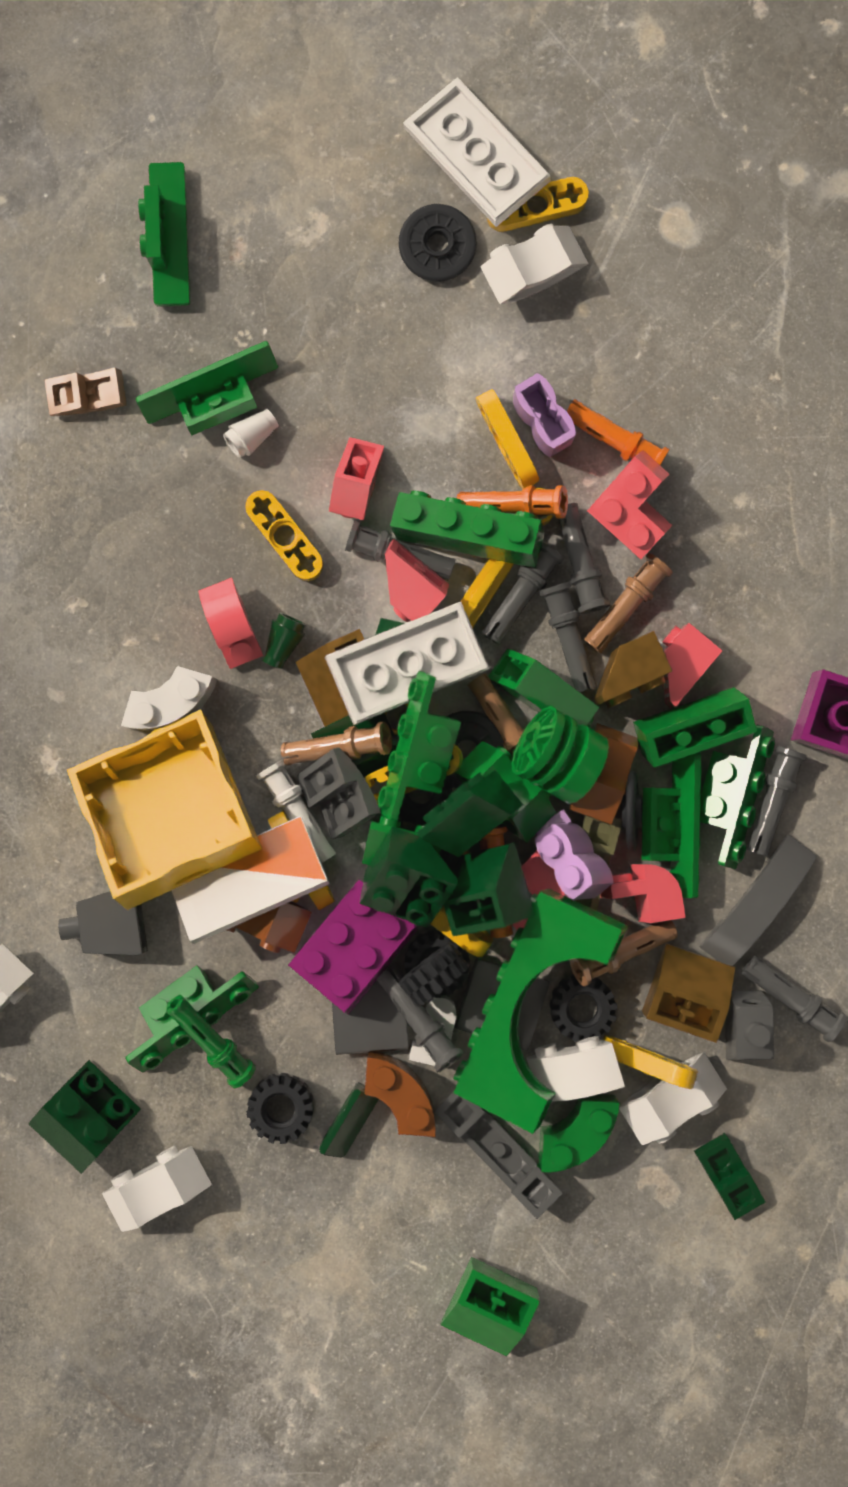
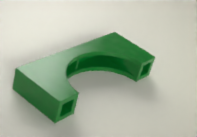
(496, 1069)

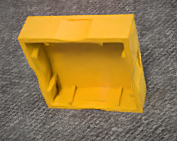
(163, 810)

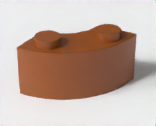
(607, 792)
(278, 927)
(403, 1092)

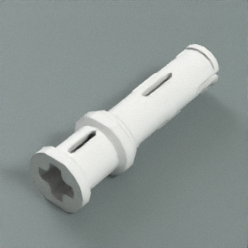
(288, 797)

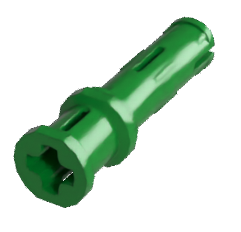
(220, 1051)

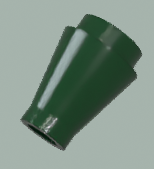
(283, 639)

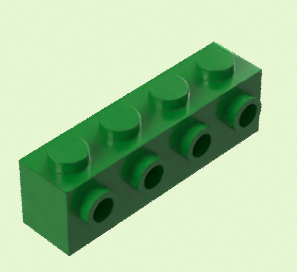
(467, 528)

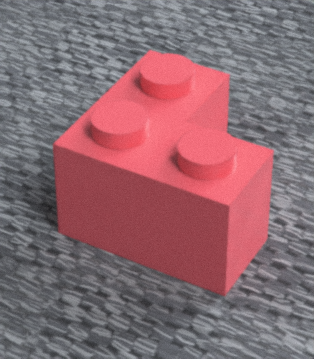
(624, 505)

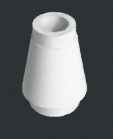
(250, 432)

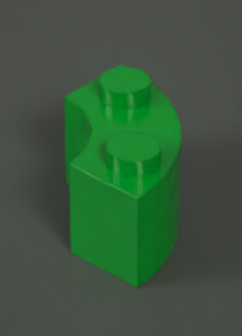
(536, 804)
(578, 1134)

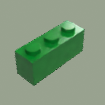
(695, 726)

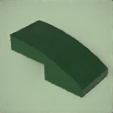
(729, 1176)

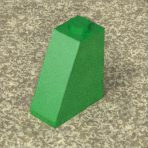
(540, 687)

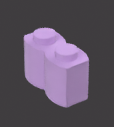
(537, 407)
(575, 865)

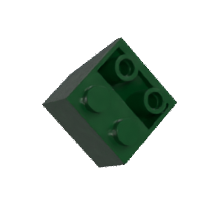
(469, 813)
(407, 879)
(488, 891)
(84, 1116)

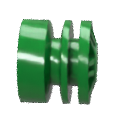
(560, 755)

